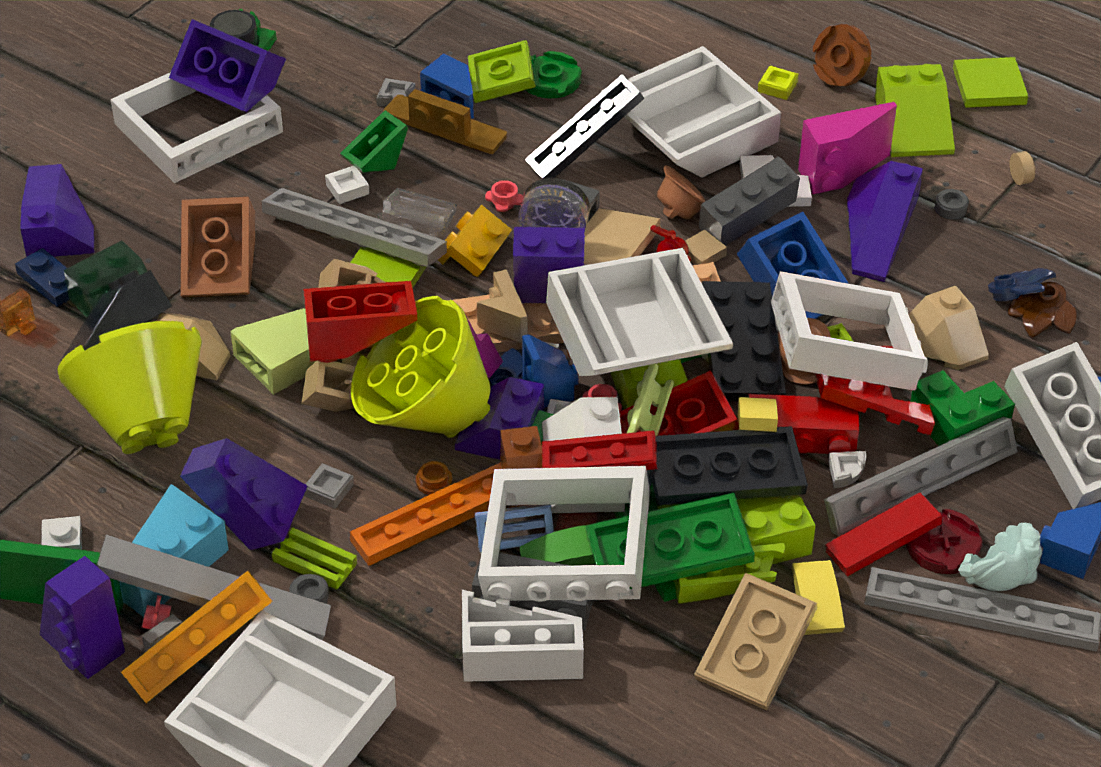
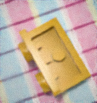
(476, 241)

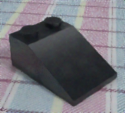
(129, 302)

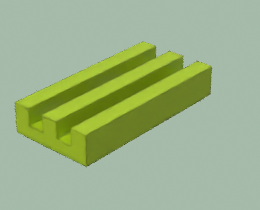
(318, 554)

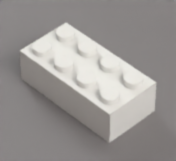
(1062, 411)

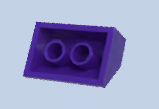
(225, 66)

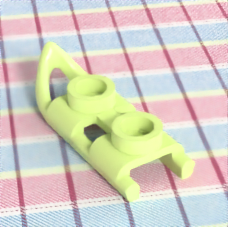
(649, 393)

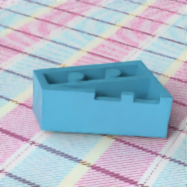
(178, 529)

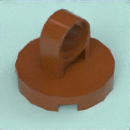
(842, 55)

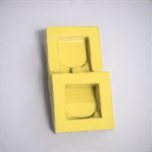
(757, 414)
(818, 583)

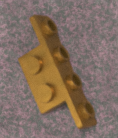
(445, 120)

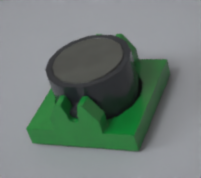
(245, 27)

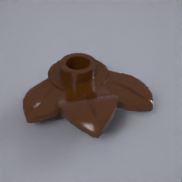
(1041, 311)

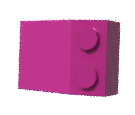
(845, 145)

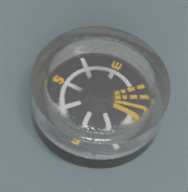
(554, 204)

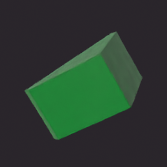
(377, 145)

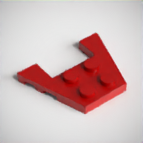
(864, 395)

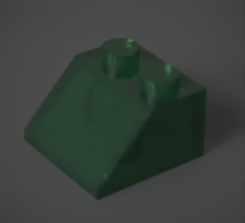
(90, 277)

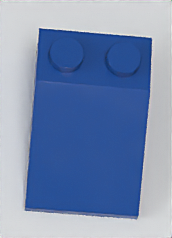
(789, 248)

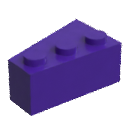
(244, 491)

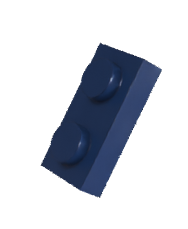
(45, 275)

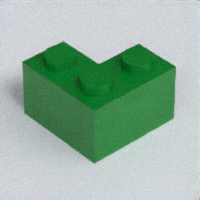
(957, 411)

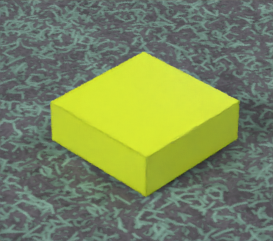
(778, 82)

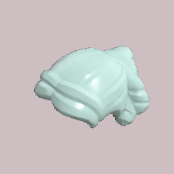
(1008, 562)

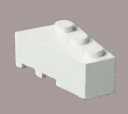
(518, 643)

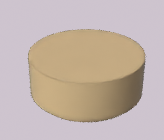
(1022, 168)

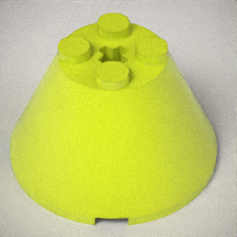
(424, 374)
(137, 382)

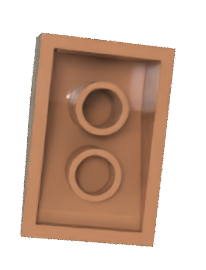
(217, 246)

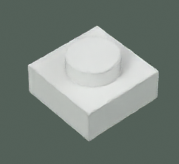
(347, 184)
(62, 532)

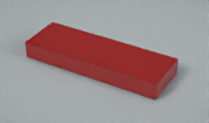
(602, 451)
(883, 534)

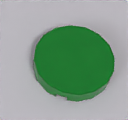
(555, 75)

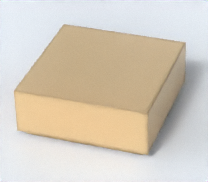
(705, 248)

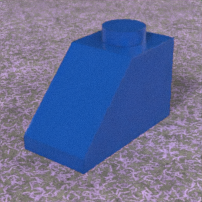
(448, 80)
(550, 367)
(1072, 540)

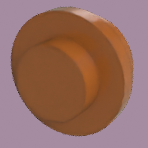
(433, 477)

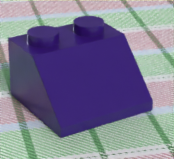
(512, 405)

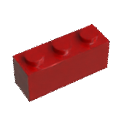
(817, 423)

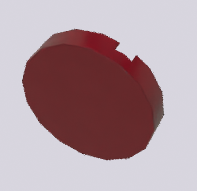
(947, 544)

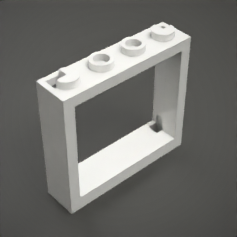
(197, 152)
(843, 358)
(558, 487)

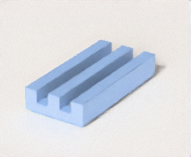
(517, 512)

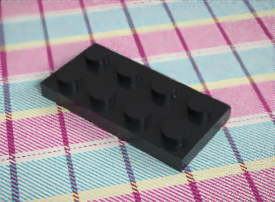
(755, 358)
(726, 463)

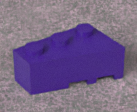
(82, 618)

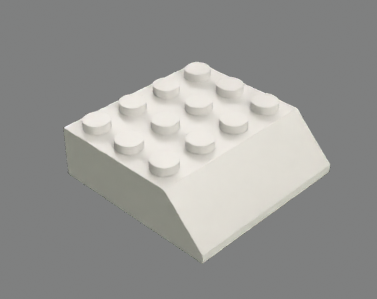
(702, 113)
(634, 312)
(282, 702)

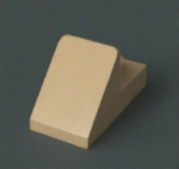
(503, 311)

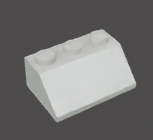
(584, 419)

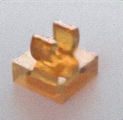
(17, 314)

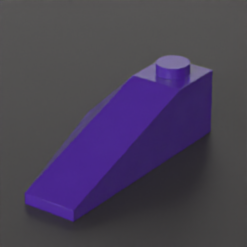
(54, 214)
(879, 215)

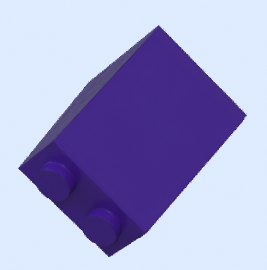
(543, 251)

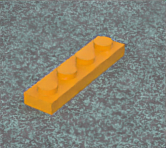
(196, 636)

